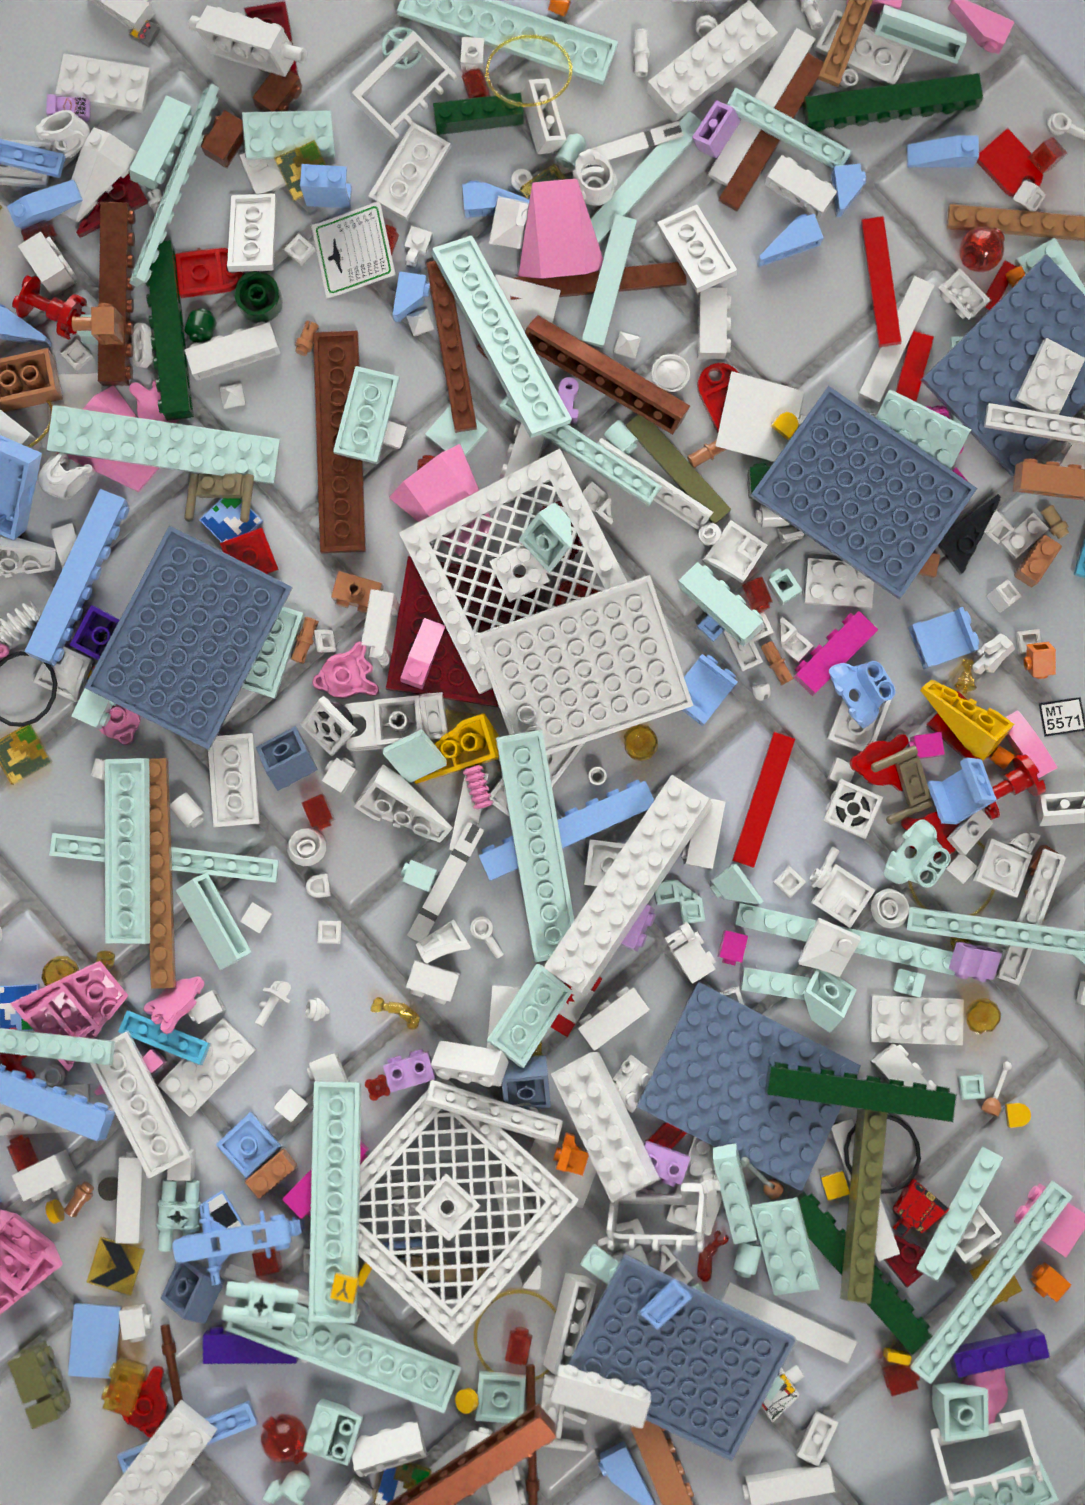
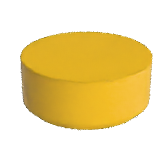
(54, 1211)
(466, 1400)

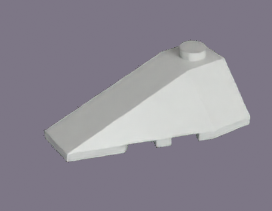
(98, 167)
(24, 556)
(395, 800)

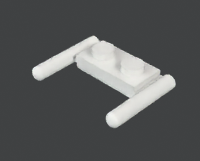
(556, 1413)

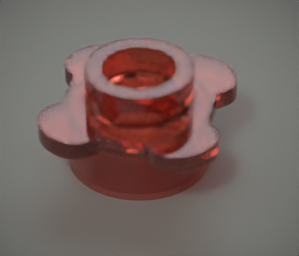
(371, 1085)

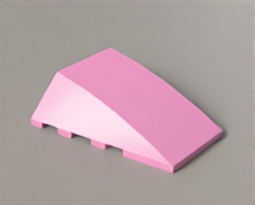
(558, 232)
(127, 474)
(438, 486)
(73, 1004)
(25, 1258)

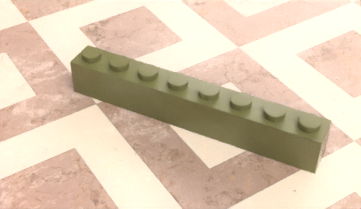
(863, 1206)

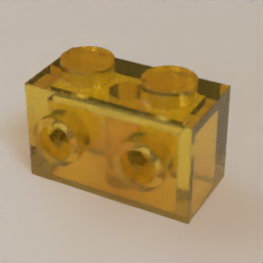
(124, 1386)

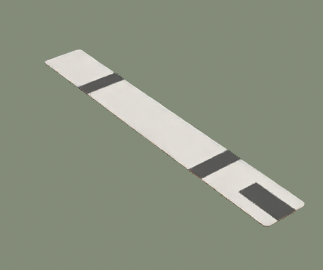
(636, 142)
(445, 882)

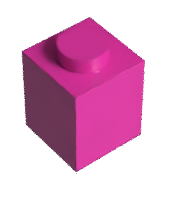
(928, 745)
(732, 947)

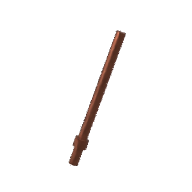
(169, 1350)
(532, 1482)

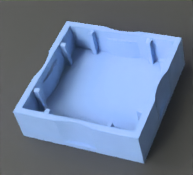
(17, 484)

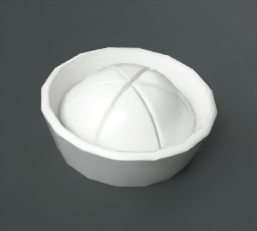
(670, 372)
(308, 854)
(890, 908)

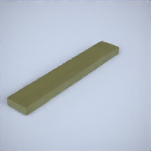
(677, 467)

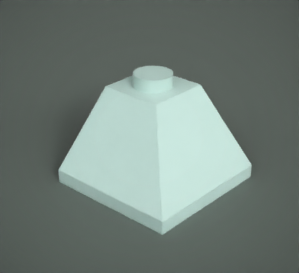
(548, 536)
(734, 886)
(828, 999)
(960, 1410)

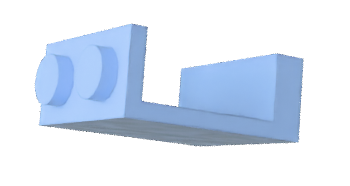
(325, 186)
(944, 638)
(707, 688)
(962, 792)

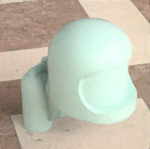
(293, 1488)

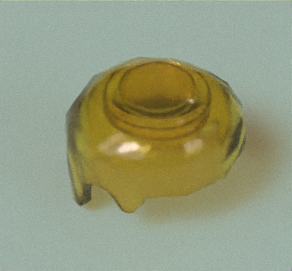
(640, 742)
(57, 969)
(982, 1016)

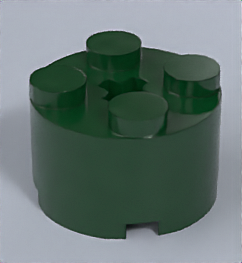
(260, 309)

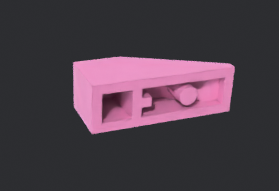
(983, 25)
(422, 653)

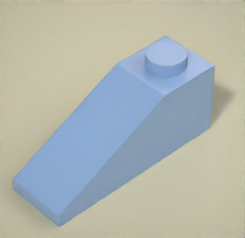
(944, 152)
(482, 197)
(44, 204)
(796, 238)
(17, 330)
(624, 1473)

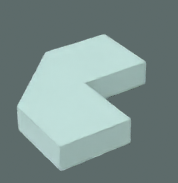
(690, 903)

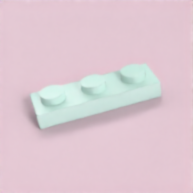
(774, 983)

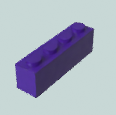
(229, 1348)
(999, 1352)

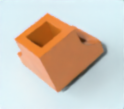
(570, 1156)

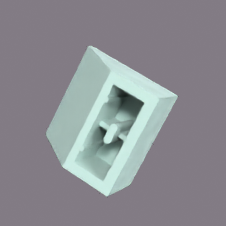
(333, 1432)

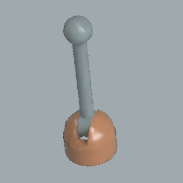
(771, 1187)

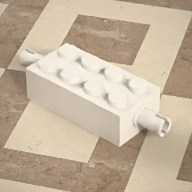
(247, 40)

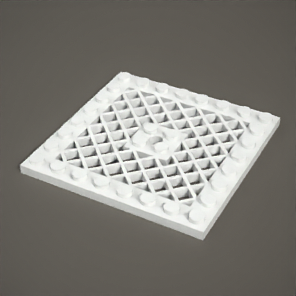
(474, 507)
(558, 1204)

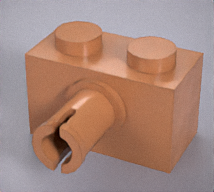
(105, 324)
(354, 591)

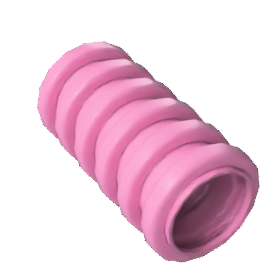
(478, 787)

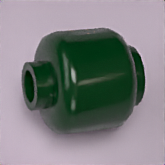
(200, 325)

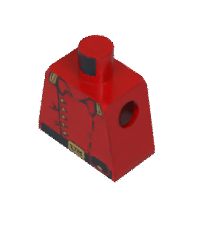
(917, 1208)

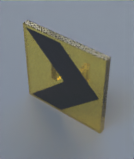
(115, 1266)

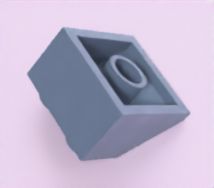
(286, 758)
(527, 1084)
(191, 1291)

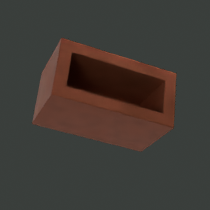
(277, 92)
(224, 139)

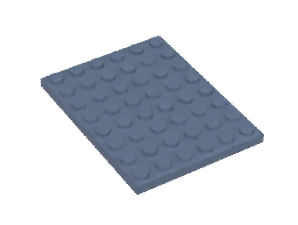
(999, 351)
(863, 492)
(188, 637)
(716, 1080)
(701, 1366)

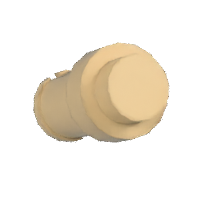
(1057, 525)

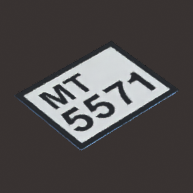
(1062, 716)

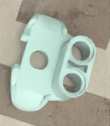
(923, 838)

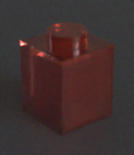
(1047, 155)
(318, 812)
(265, 1265)
(900, 1379)

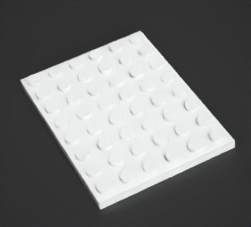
(586, 667)

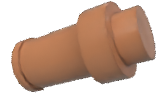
(304, 343)
(82, 1194)

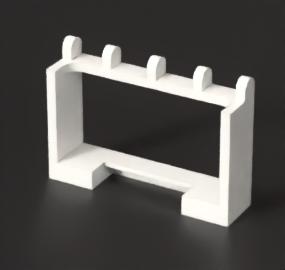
(401, 52)
(381, 625)
(690, 1195)
(1009, 1422)

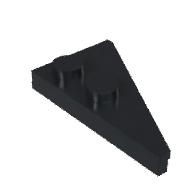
(964, 537)

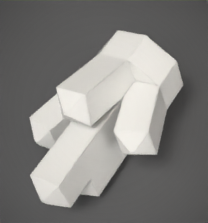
(993, 654)
(631, 1228)

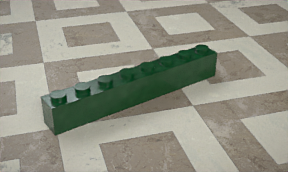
(893, 102)
(169, 336)
(860, 1093)
(884, 1302)

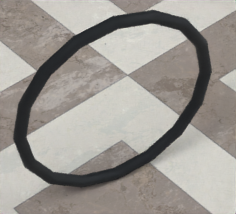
(51, 701)
(917, 1147)

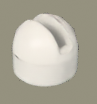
(851, 80)
(762, 691)

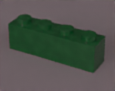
(477, 114)

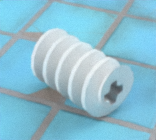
(19, 623)

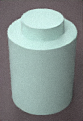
(570, 149)
(621, 437)
(747, 1259)

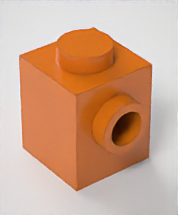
(1040, 660)
(1049, 1282)

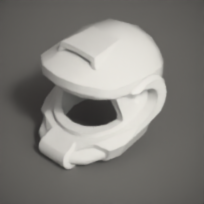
(69, 134)
(595, 182)
(59, 482)

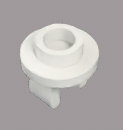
(709, 534)

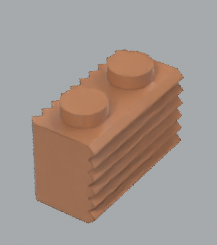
(1037, 561)
(271, 1173)

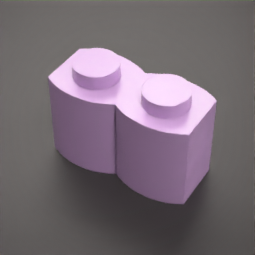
(975, 961)

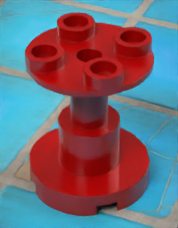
(55, 309)
(1016, 781)

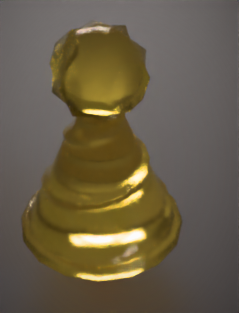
(966, 680)

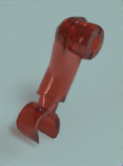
(704, 1267)

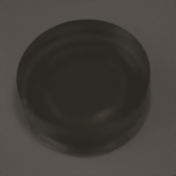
(108, 1188)

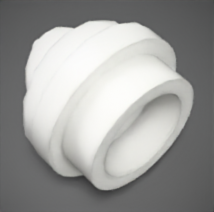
(705, 25)
(316, 1009)

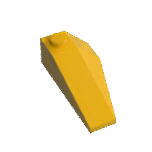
(974, 727)
(466, 746)

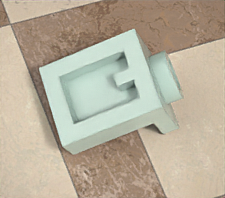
(909, 982)

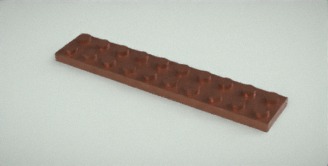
(338, 476)

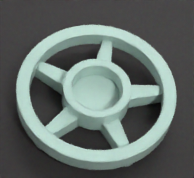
(397, 42)

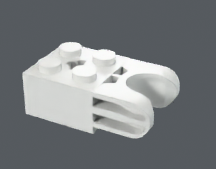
(381, 719)

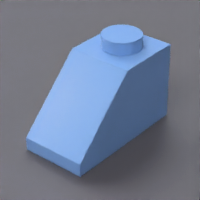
(848, 183)
(409, 294)

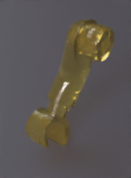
(401, 1009)

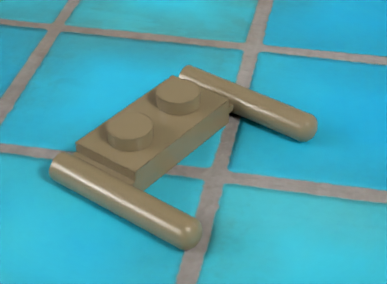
(220, 487)
(912, 782)

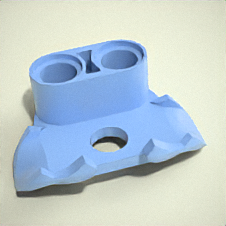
(847, 677)

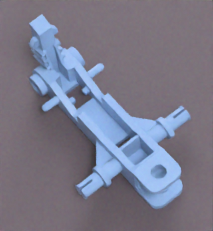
(233, 1240)

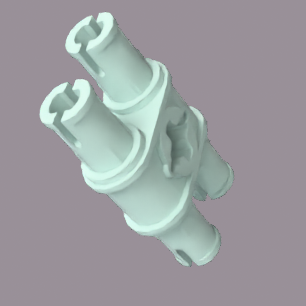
(169, 1206)
(267, 1316)

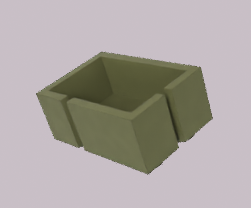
(39, 1381)

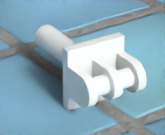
(277, 992)

